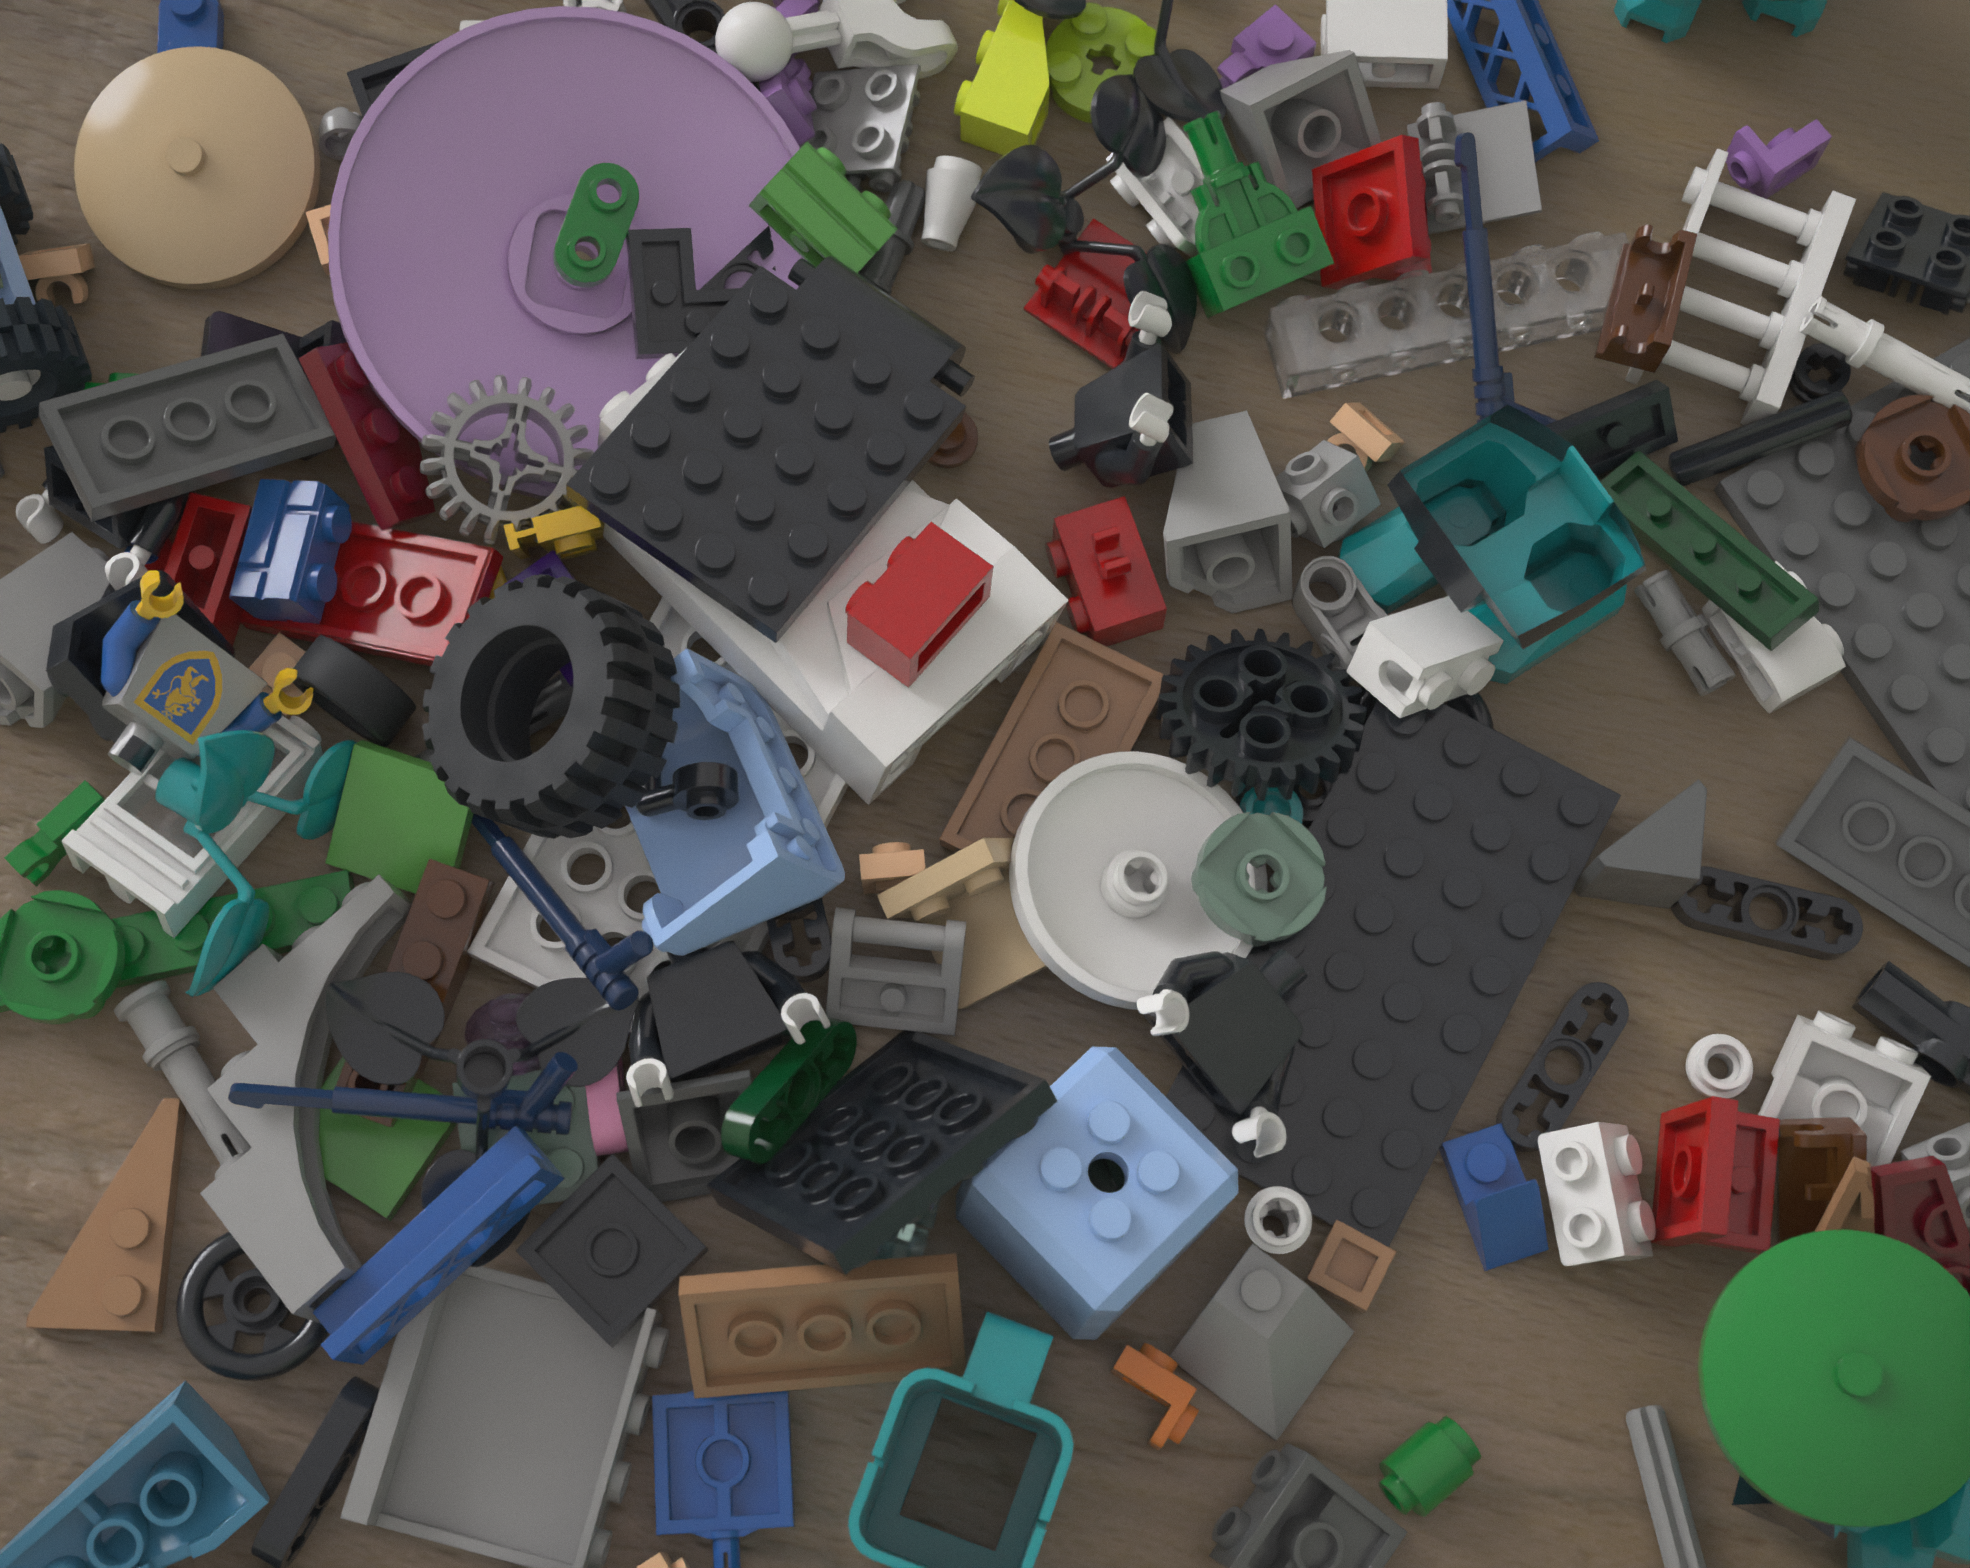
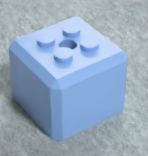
(1089, 1248)

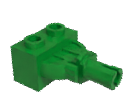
(1245, 227)

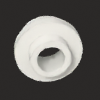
(1732, 1053)

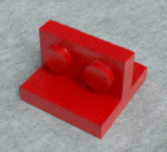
(1373, 213)
(1715, 1176)

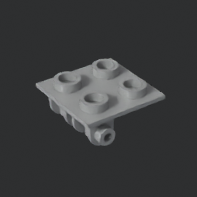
(866, 119)
(1503, 159)

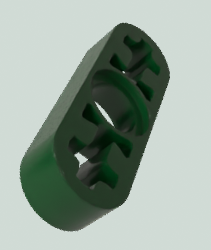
(765, 1113)

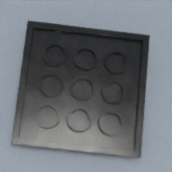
(884, 1148)

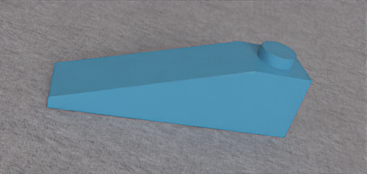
(151, 1499)

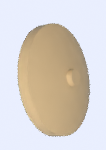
(197, 168)

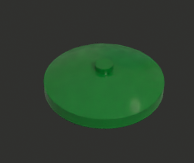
(1842, 1378)

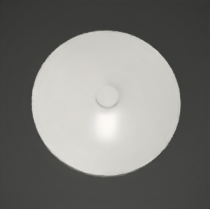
(1109, 873)

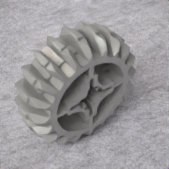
(477, 455)

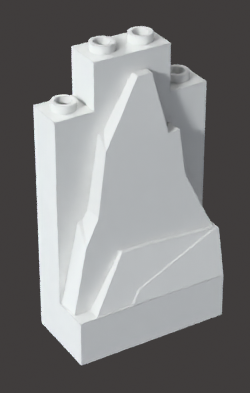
(828, 690)

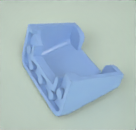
(757, 857)

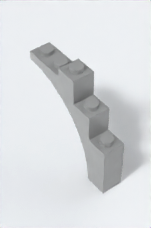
(277, 1190)

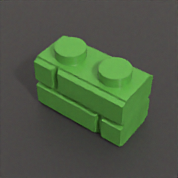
(823, 211)

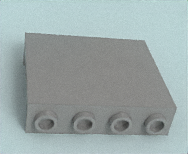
(505, 1424)

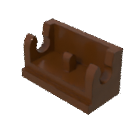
(1645, 299)
(1810, 1168)

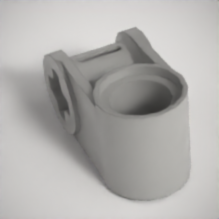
(1336, 624)

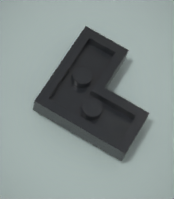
(664, 294)

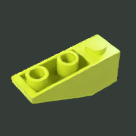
(1011, 89)

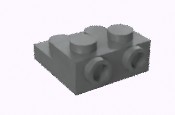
(1303, 1520)

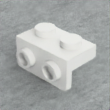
(1167, 191)
(1596, 1194)

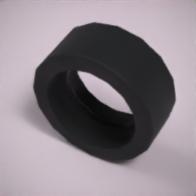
(353, 691)

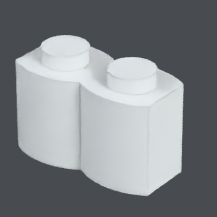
(1788, 671)

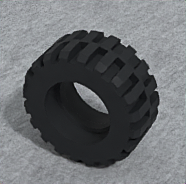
(490, 687)

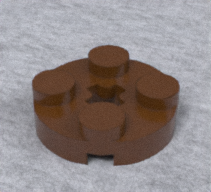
(1892, 477)

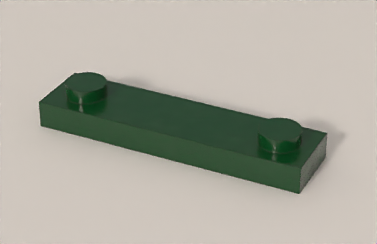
(1709, 552)

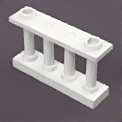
(1798, 282)

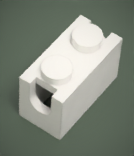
(1392, 39)
(1424, 657)

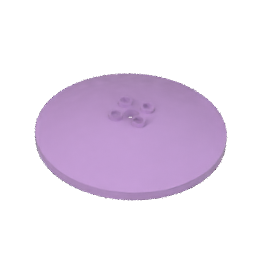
(466, 182)

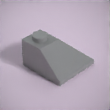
(1301, 118)
(1262, 1342)

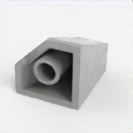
(1229, 520)
(32, 601)

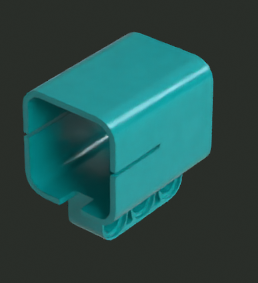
(997, 1384)

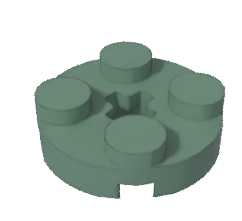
(1223, 881)

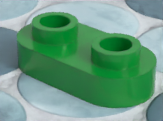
(597, 223)

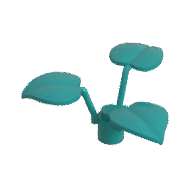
(210, 799)

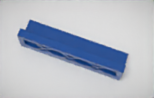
(1541, 66)
(436, 1247)

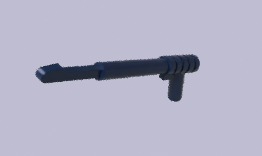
(1493, 386)
(587, 948)
(512, 1108)

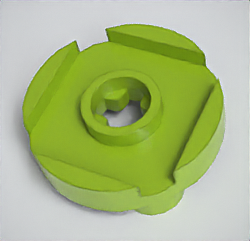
(1093, 34)

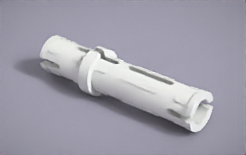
(1870, 346)

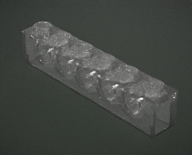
(1311, 363)

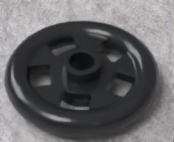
(216, 1344)

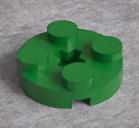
(94, 964)

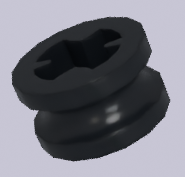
(1815, 358)

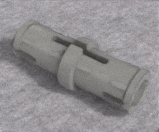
(1684, 632)

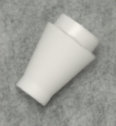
(948, 201)
(1286, 1206)

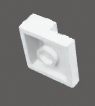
(1835, 1075)

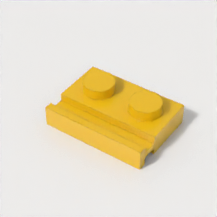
(567, 532)

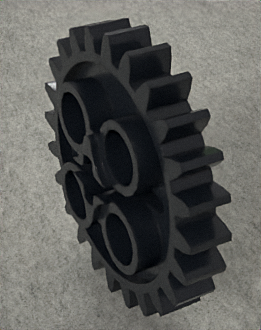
(1260, 714)

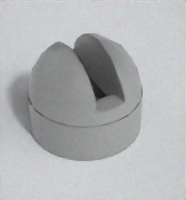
(337, 121)

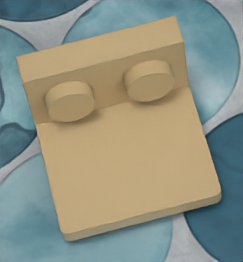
(976, 890)

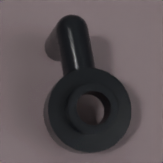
(698, 788)

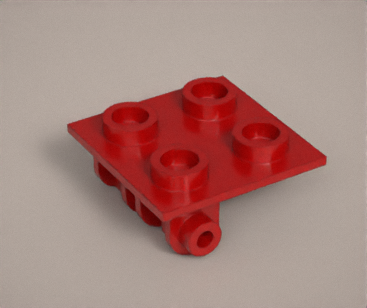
(1087, 298)

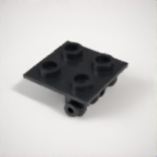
(1916, 246)

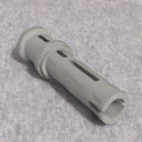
(172, 1049)

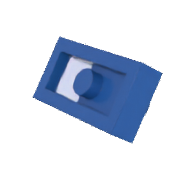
(1495, 1198)

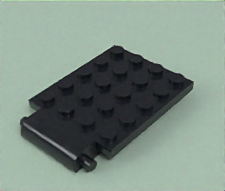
(779, 439)

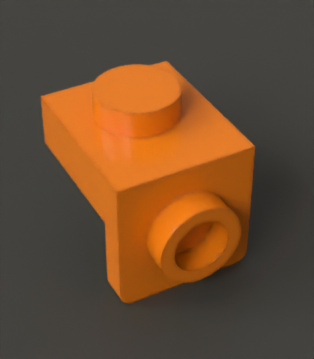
(1153, 1375)

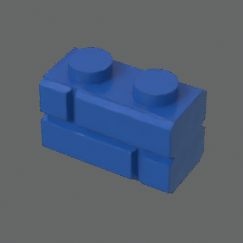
(291, 551)

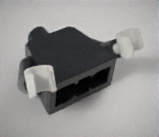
(1137, 414)
(142, 527)
(712, 1015)
(1232, 1033)

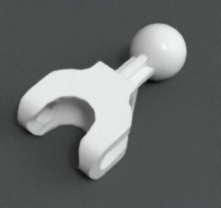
(857, 33)

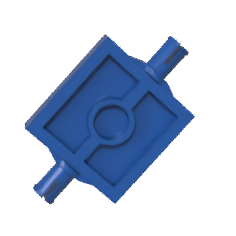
(722, 1467)

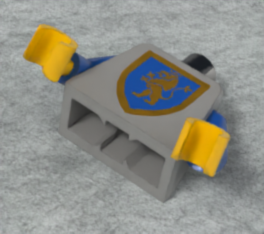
(179, 684)

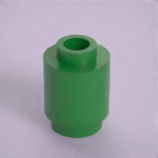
(1428, 1467)

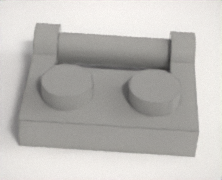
(895, 990)

